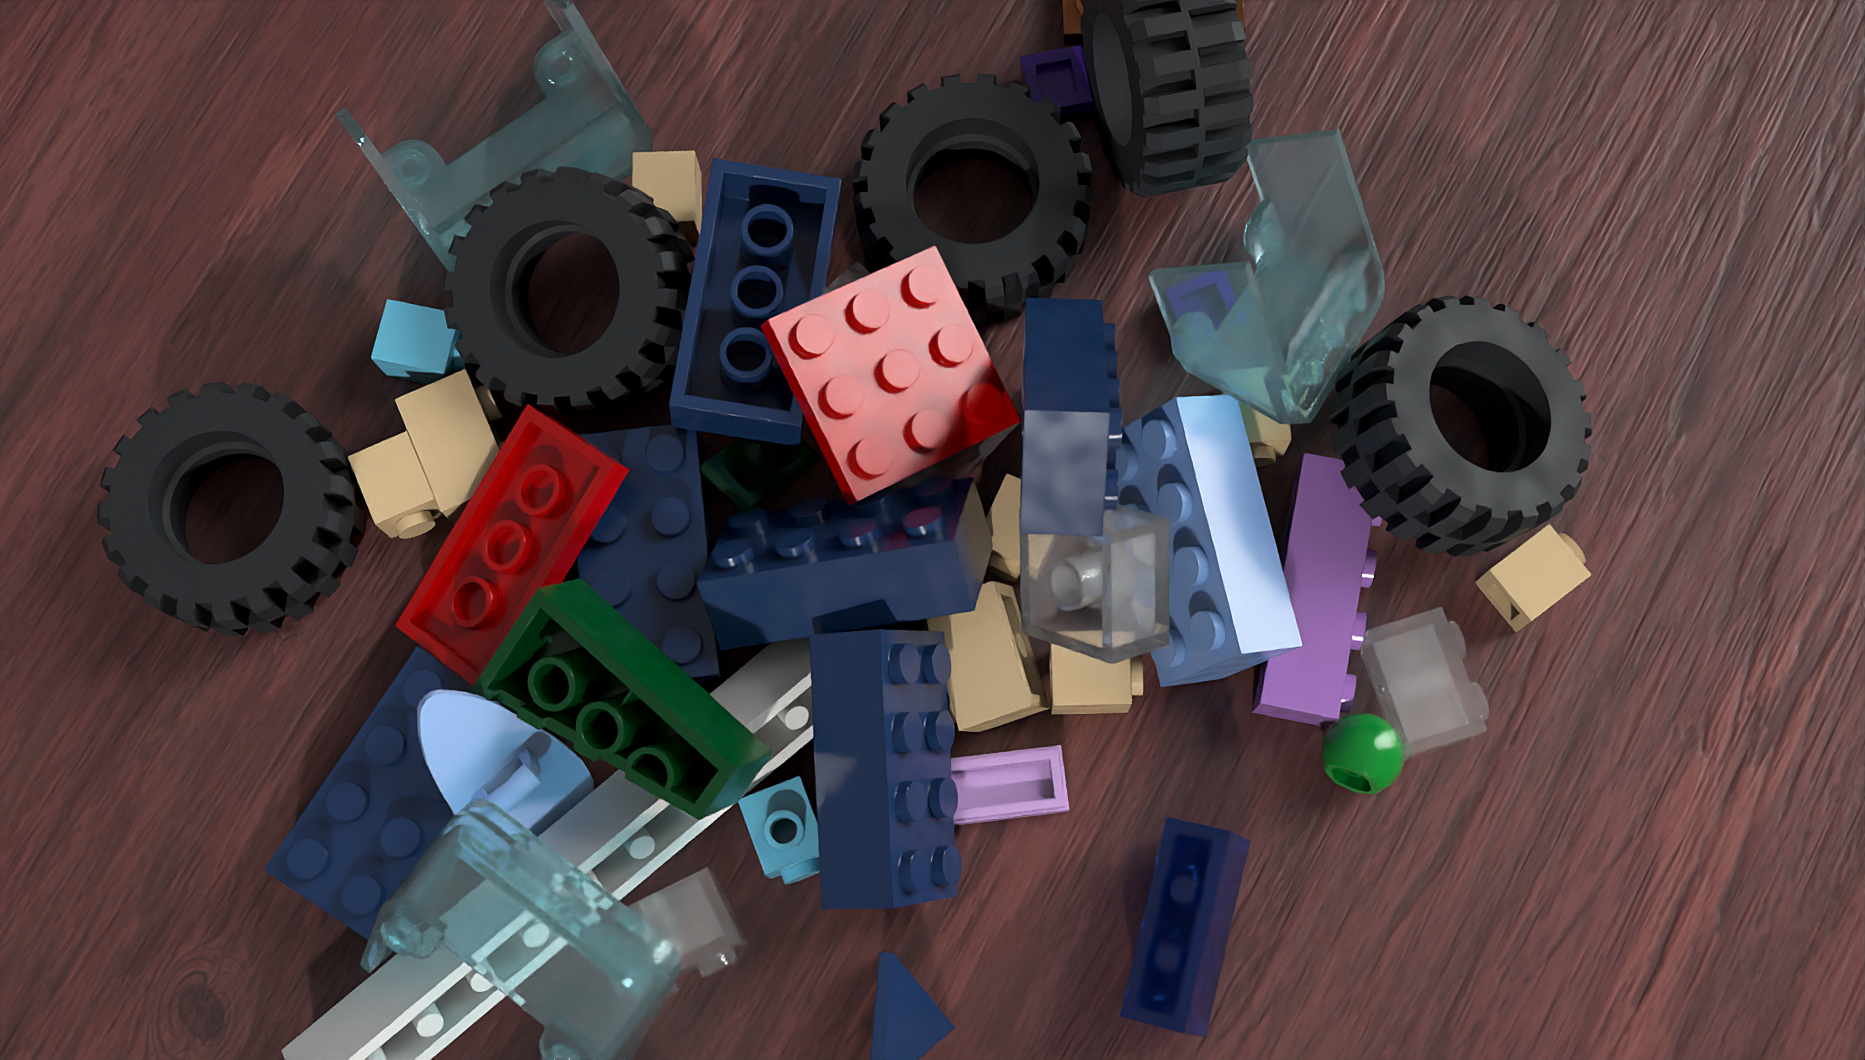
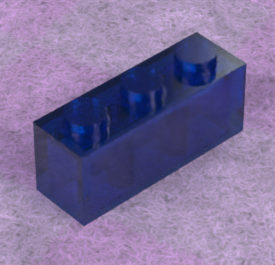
(1185, 927)

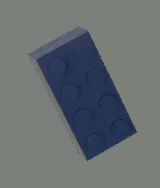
(756, 256)
(1068, 418)
(656, 545)
(846, 564)
(883, 768)
(372, 809)

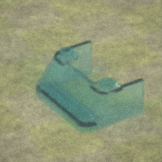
(580, 124)
(1316, 287)
(533, 933)

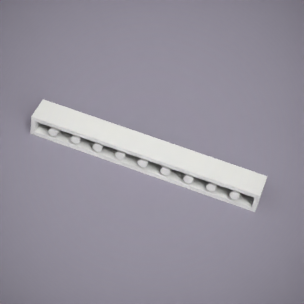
(612, 836)

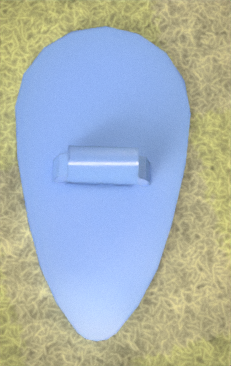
(491, 755)

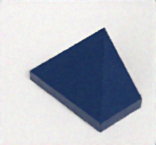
(904, 1015)

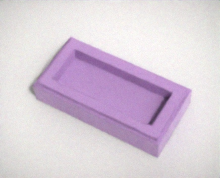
(1009, 785)

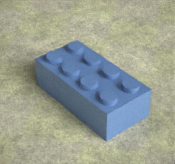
(1224, 565)

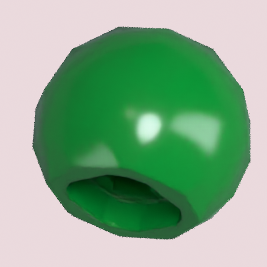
(1362, 753)

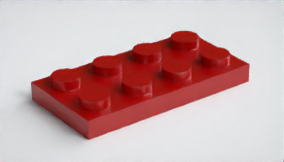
(510, 541)

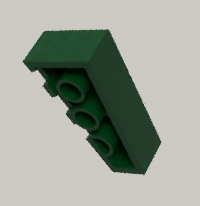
(621, 700)

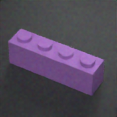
(1323, 570)

